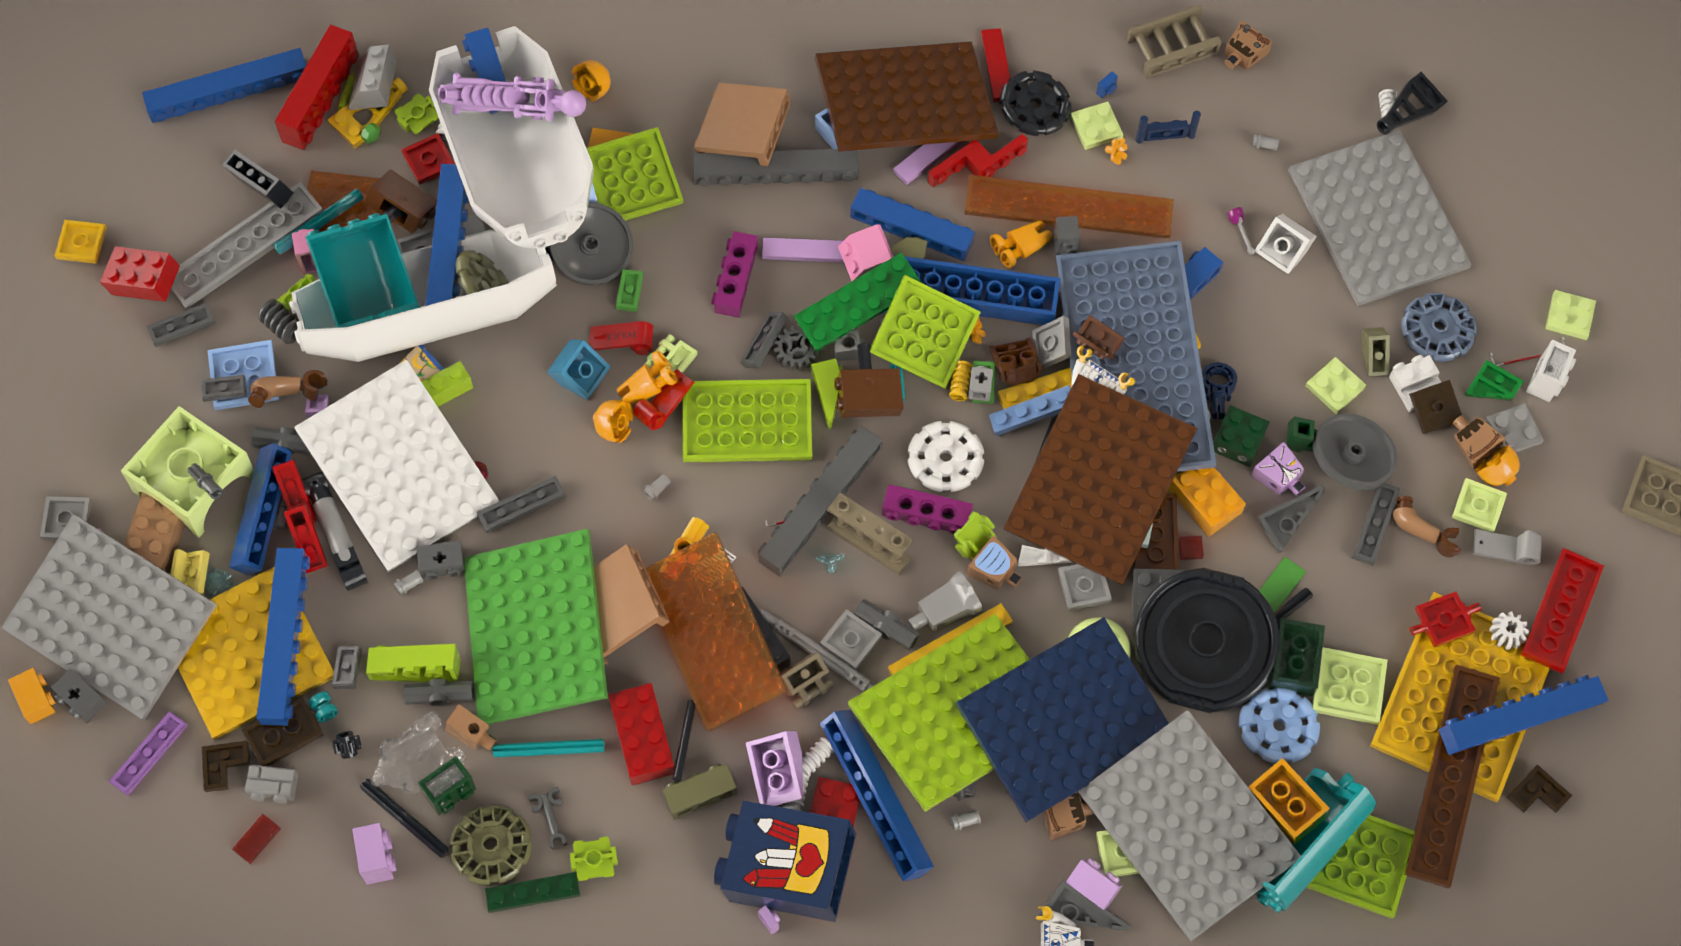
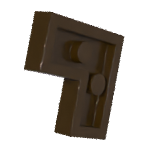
(219, 758)
(1542, 786)

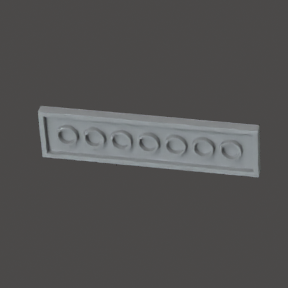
(242, 246)

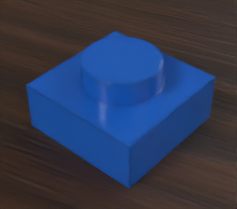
(1107, 85)

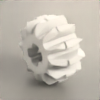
(1507, 638)

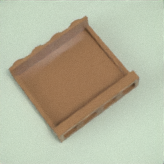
(743, 121)
(625, 599)

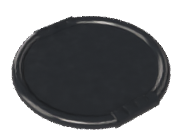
(1206, 640)

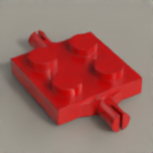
(1445, 619)

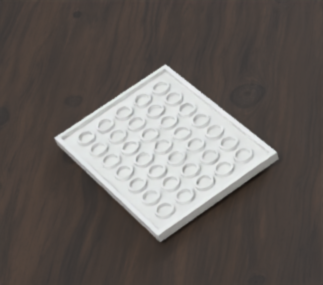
(396, 465)

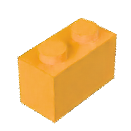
(32, 695)

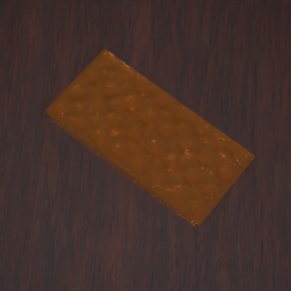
(714, 633)

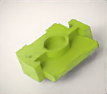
(417, 114)
(287, 297)
(974, 535)
(593, 859)

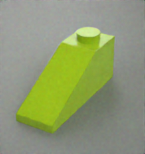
(824, 376)

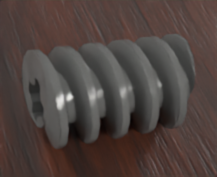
(279, 321)

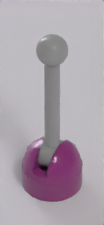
(1236, 216)

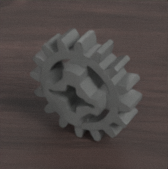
(796, 348)

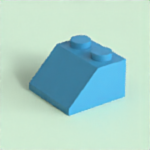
(579, 368)

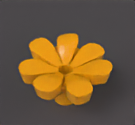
(1117, 150)
(977, 333)

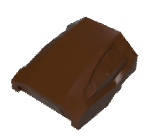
(1017, 361)

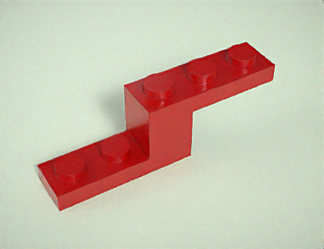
(977, 160)
(300, 514)

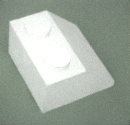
(1285, 243)

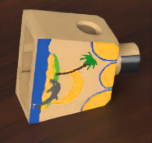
(423, 362)

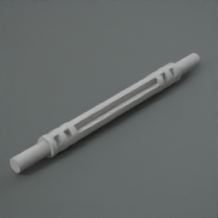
(811, 647)

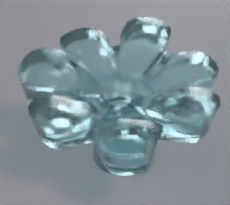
(831, 561)
(217, 581)

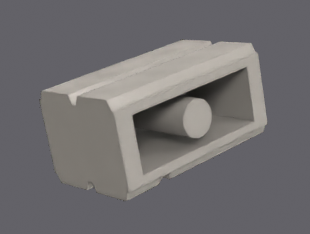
(271, 783)

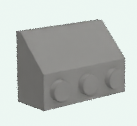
(373, 78)

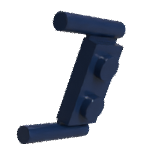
(1167, 130)

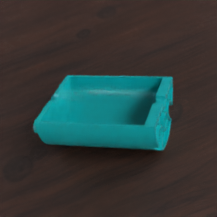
(362, 271)

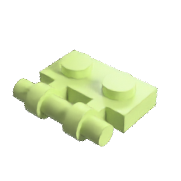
(679, 355)

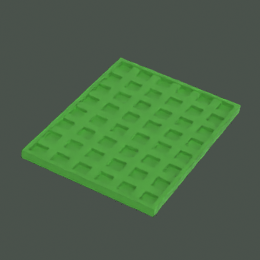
(535, 627)

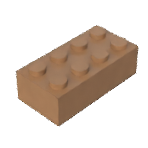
(154, 532)

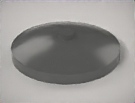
(596, 249)
(1355, 451)

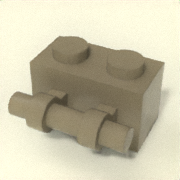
(803, 674)

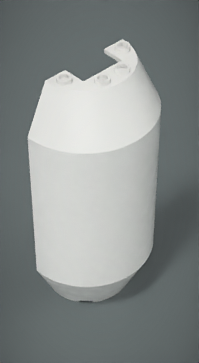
(520, 172)
(529, 279)

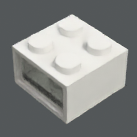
(1552, 371)

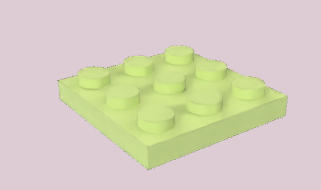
(1350, 686)

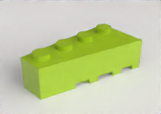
(414, 663)

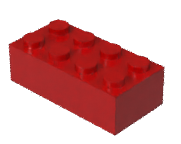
(641, 734)

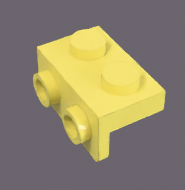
(191, 568)

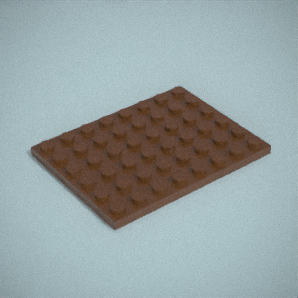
(905, 96)
(1100, 479)

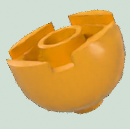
(591, 79)
(613, 420)
(1500, 467)

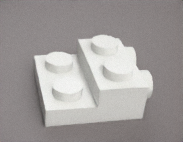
(1414, 377)

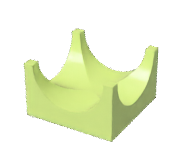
(164, 461)

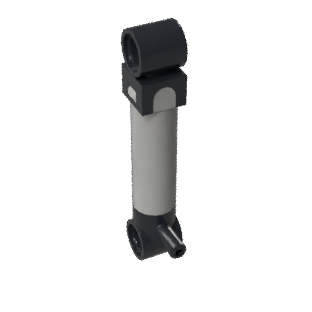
(334, 531)

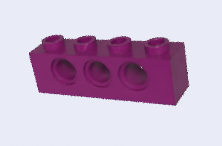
(732, 303)
(919, 501)

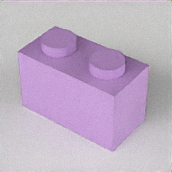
(1094, 882)

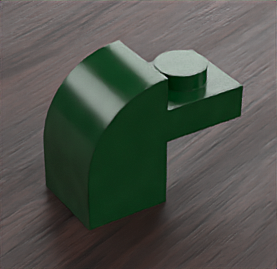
(1300, 434)

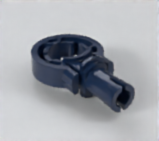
(1219, 391)

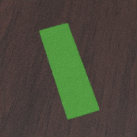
(1281, 583)

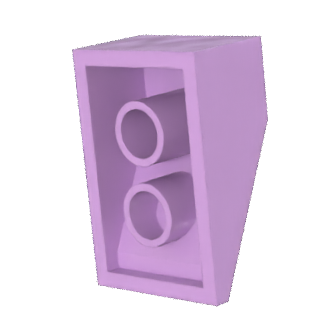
(777, 768)

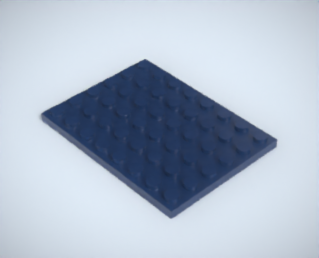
(1062, 718)

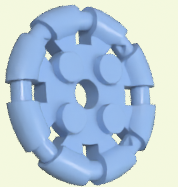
(1288, 716)

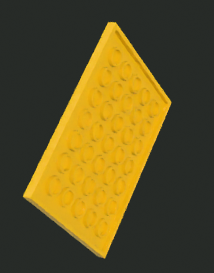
(1420, 693)

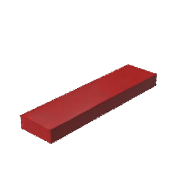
(995, 60)

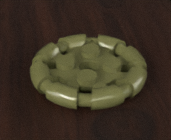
(478, 272)
(495, 857)

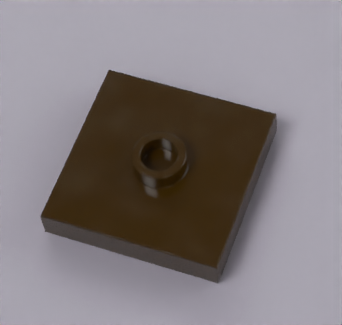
(1435, 406)

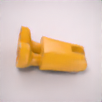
(1024, 239)
(644, 383)

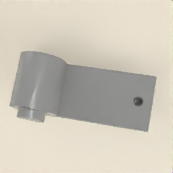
(1521, 549)

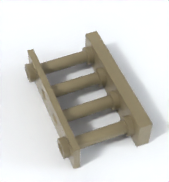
(1178, 58)
(869, 533)

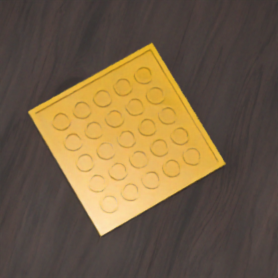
(228, 657)

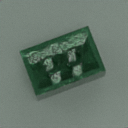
(1298, 657)

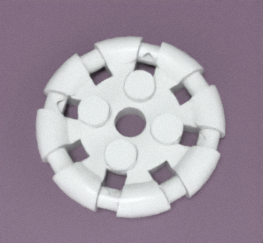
(945, 444)

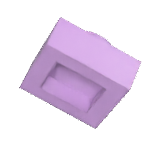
(314, 407)
(769, 919)

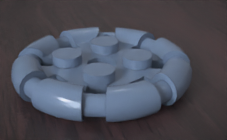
(1431, 335)

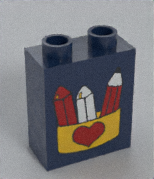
(786, 860)

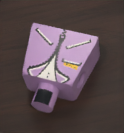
(1280, 471)

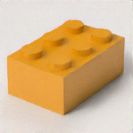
(1207, 498)
(1289, 801)

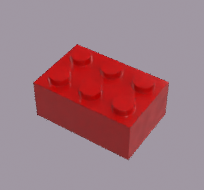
(140, 274)

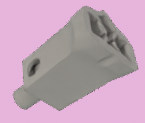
(947, 605)

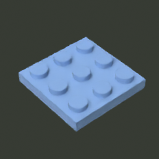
(248, 359)

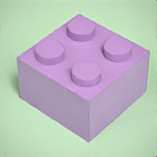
(373, 853)

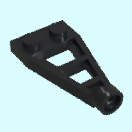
(1427, 95)

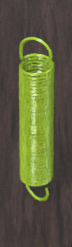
(344, 99)

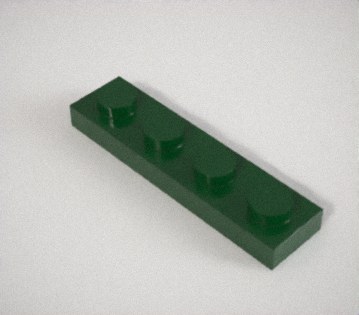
(532, 892)

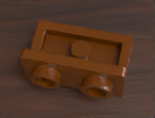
(1099, 337)

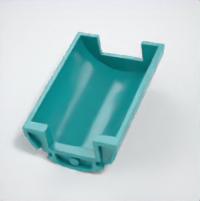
(1347, 812)

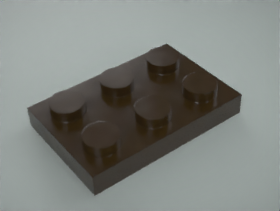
(276, 742)

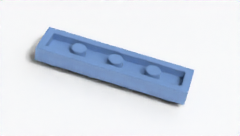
(1029, 411)

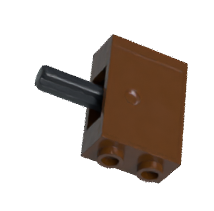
(401, 201)
(868, 390)

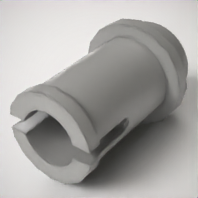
(1265, 142)
(653, 490)
(408, 582)
(965, 819)

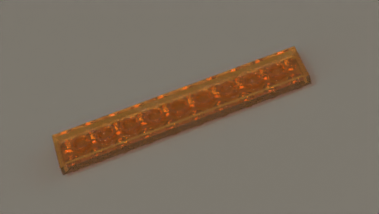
(1093, 208)

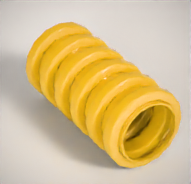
(961, 381)

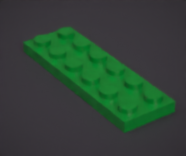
(853, 303)

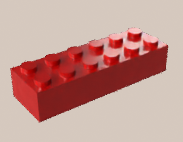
(317, 87)

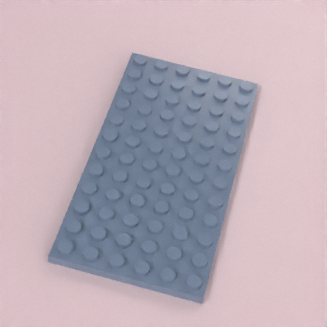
(1147, 302)

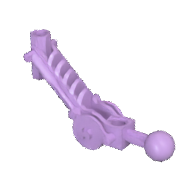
(489, 95)

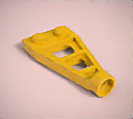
(351, 129)

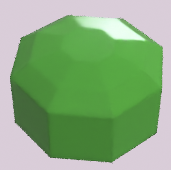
(371, 133)

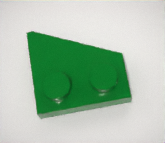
(1494, 383)

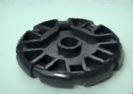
(1035, 92)

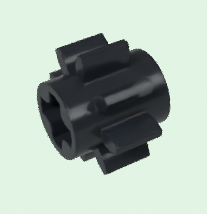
(346, 744)

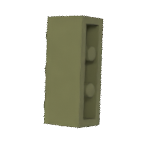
(699, 791)

